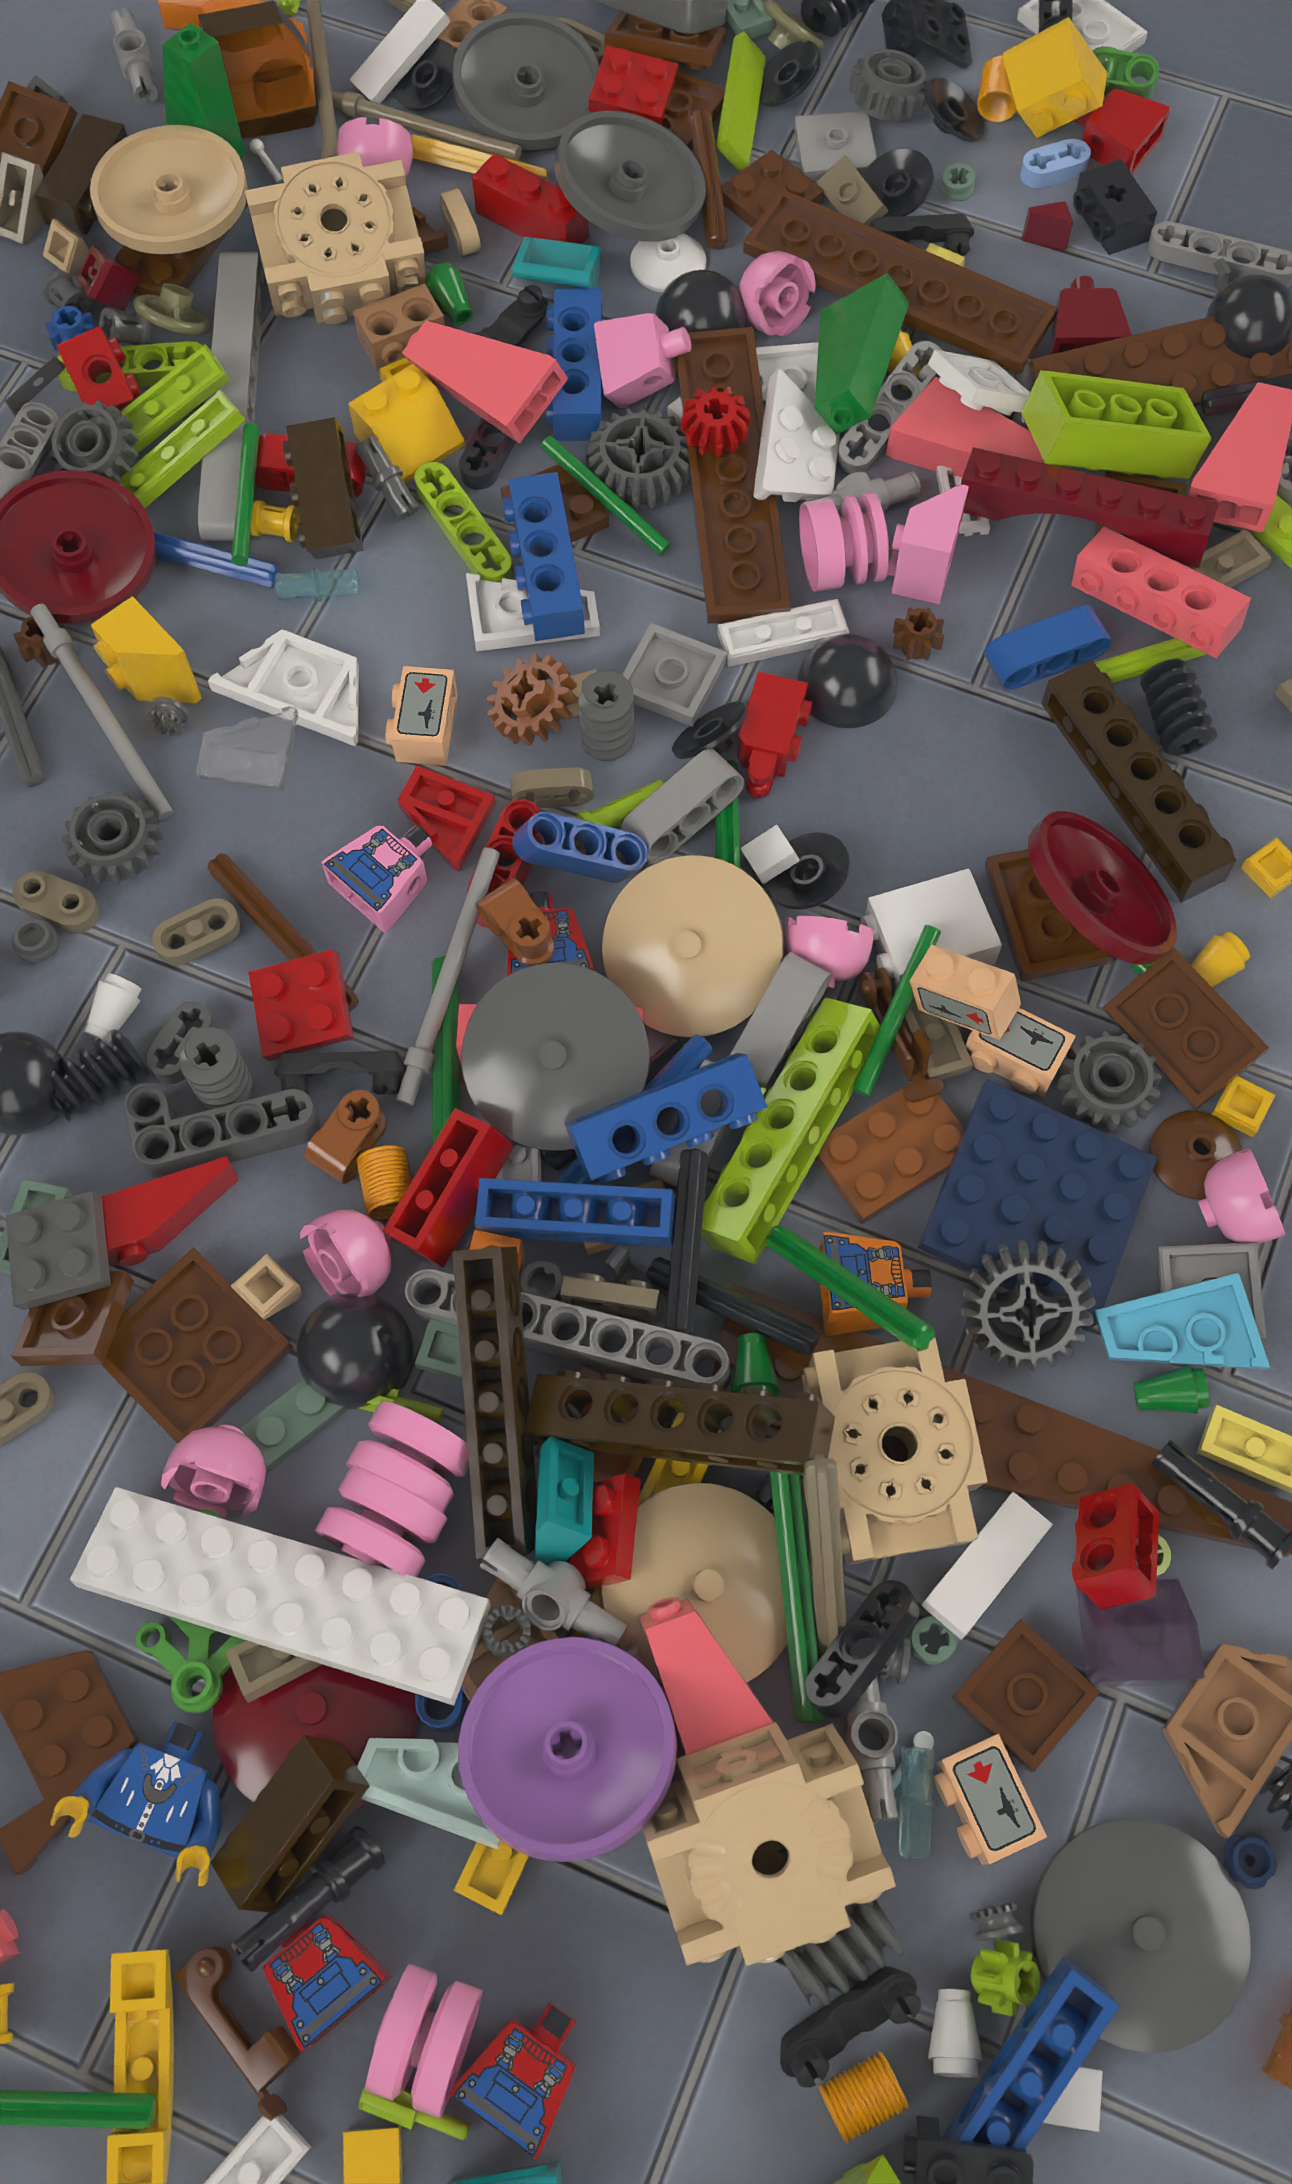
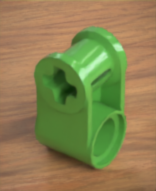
(1125, 66)

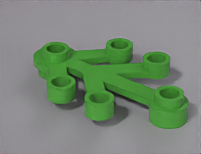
(199, 1663)

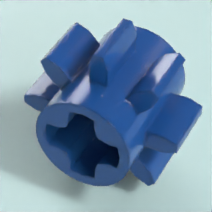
(68, 323)

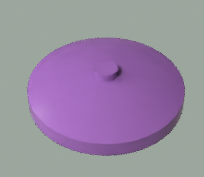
(567, 1749)

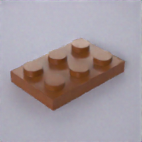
(890, 1151)

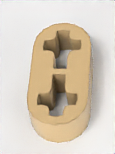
(460, 222)

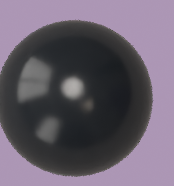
(701, 303)
(849, 681)
(354, 1349)

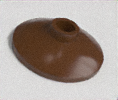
(1178, 1163)

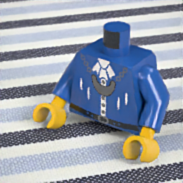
(153, 1800)

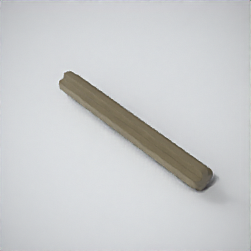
(825, 1549)

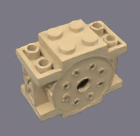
(342, 211)
(902, 1394)
(722, 1838)

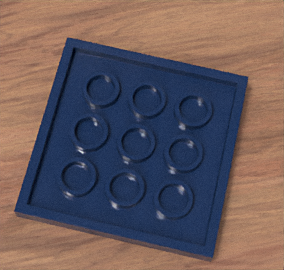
(1037, 1180)

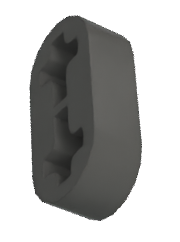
(172, 1040)

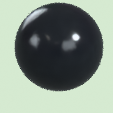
(1254, 315)
(27, 1082)

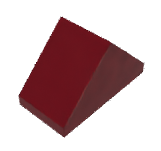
(107, 279)

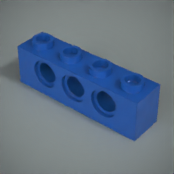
(578, 404)
(546, 557)
(593, 1132)
(576, 1212)
(1036, 2060)

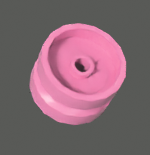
(413, 1454)
(384, 1519)
(423, 2039)

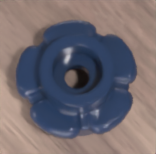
(1264, 1860)

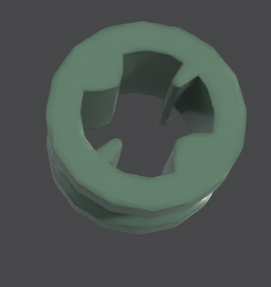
(958, 191)
(942, 1653)

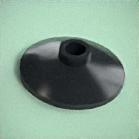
(789, 73)
(428, 78)
(954, 110)
(903, 171)
(711, 731)
(817, 875)

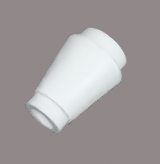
(111, 1006)
(954, 2036)

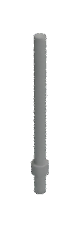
(61, 646)
(420, 1057)

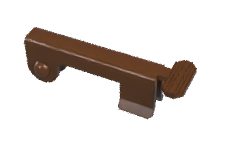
(910, 1052)
(258, 2062)

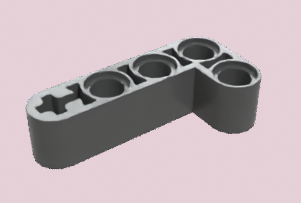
(679, 15)
(223, 1122)

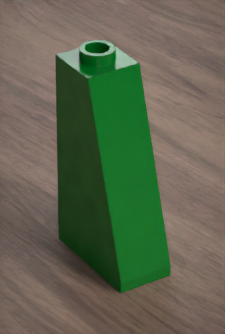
(198, 86)
(856, 350)

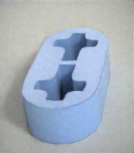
(1055, 163)

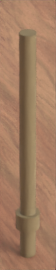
(322, 79)
(356, 107)

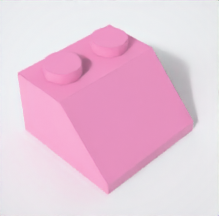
(927, 546)

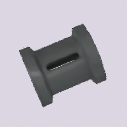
(66, 291)
(125, 327)

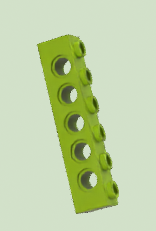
(790, 1131)

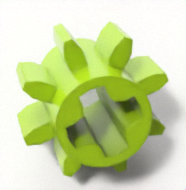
(1005, 1977)

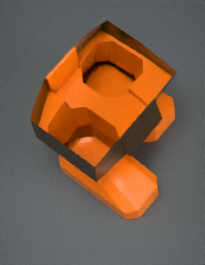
(262, 58)

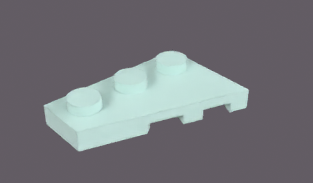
(422, 1783)

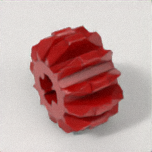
(715, 421)

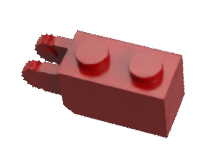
(771, 729)

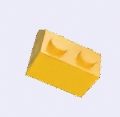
(1054, 78)
(407, 420)
(143, 655)

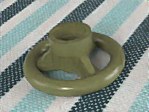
(789, 27)
(172, 310)

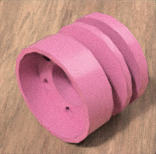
(851, 541)

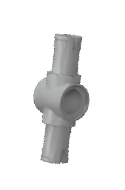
(134, 55)
(888, 491)
(552, 1594)
(874, 1765)

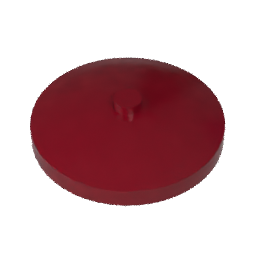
(73, 545)
(1102, 888)
(319, 1704)

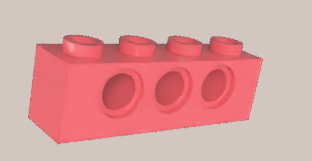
(1160, 592)

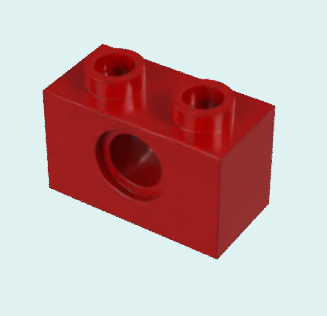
(92, 355)

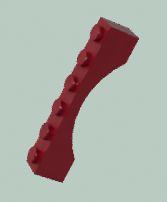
(1153, 517)

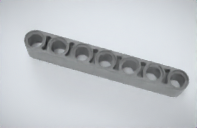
(593, 1331)

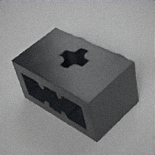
(1114, 207)

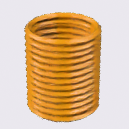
(995, 93)
(383, 1179)
(863, 2097)

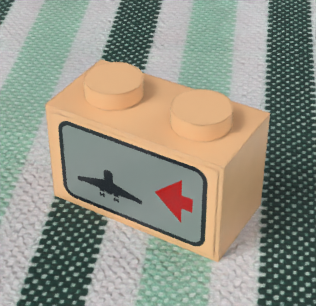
(423, 715)
(965, 992)
(1025, 1054)
(988, 1801)

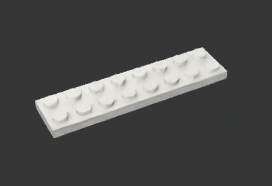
(283, 1594)

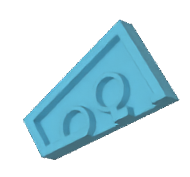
(1186, 1326)

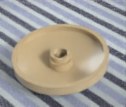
(169, 189)
(693, 945)
(719, 1555)

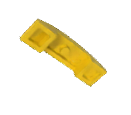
(142, 2062)

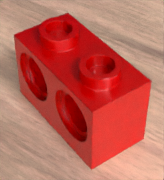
(1116, 1546)

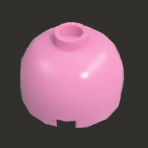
(376, 142)
(777, 292)
(829, 945)
(1240, 1200)
(348, 1252)
(216, 1471)

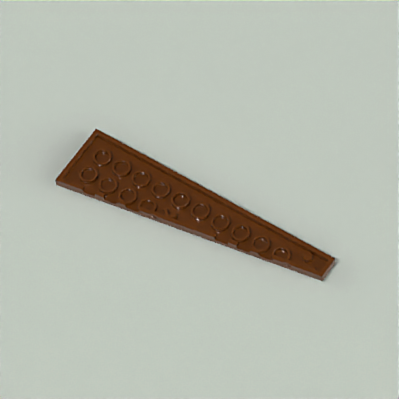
(1025, 1443)

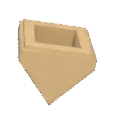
(65, 248)

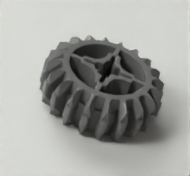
(616, 453)
(1046, 1305)

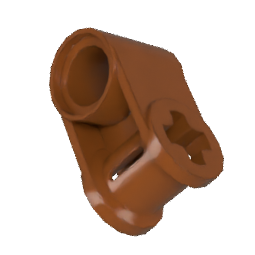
(518, 923)
(344, 1139)

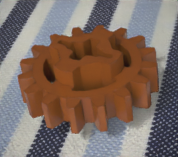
(532, 699)

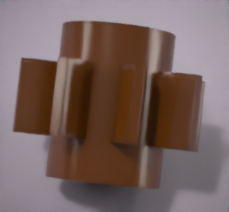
(918, 633)
(32, 645)

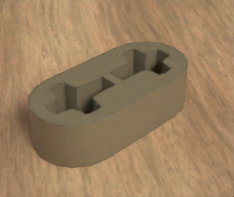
(553, 786)

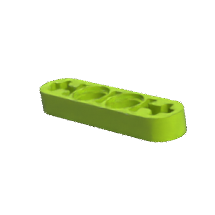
(137, 356)
(466, 523)

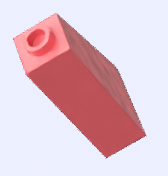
(488, 376)
(944, 430)
(1248, 460)
(698, 1678)

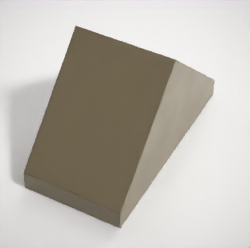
(18, 205)

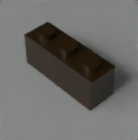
(66, 186)
(323, 488)
(289, 1824)

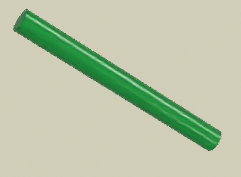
(245, 495)
(605, 495)
(894, 1015)

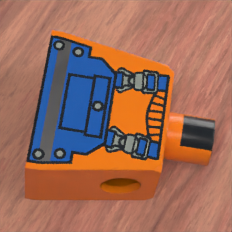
(878, 1264)

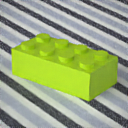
(1115, 425)

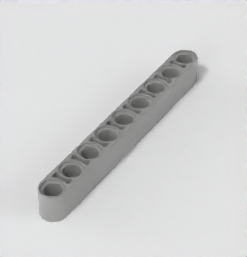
(237, 350)

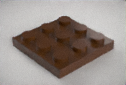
(191, 1347)

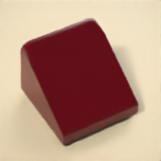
(1048, 225)

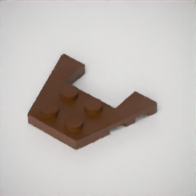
(65, 1729)

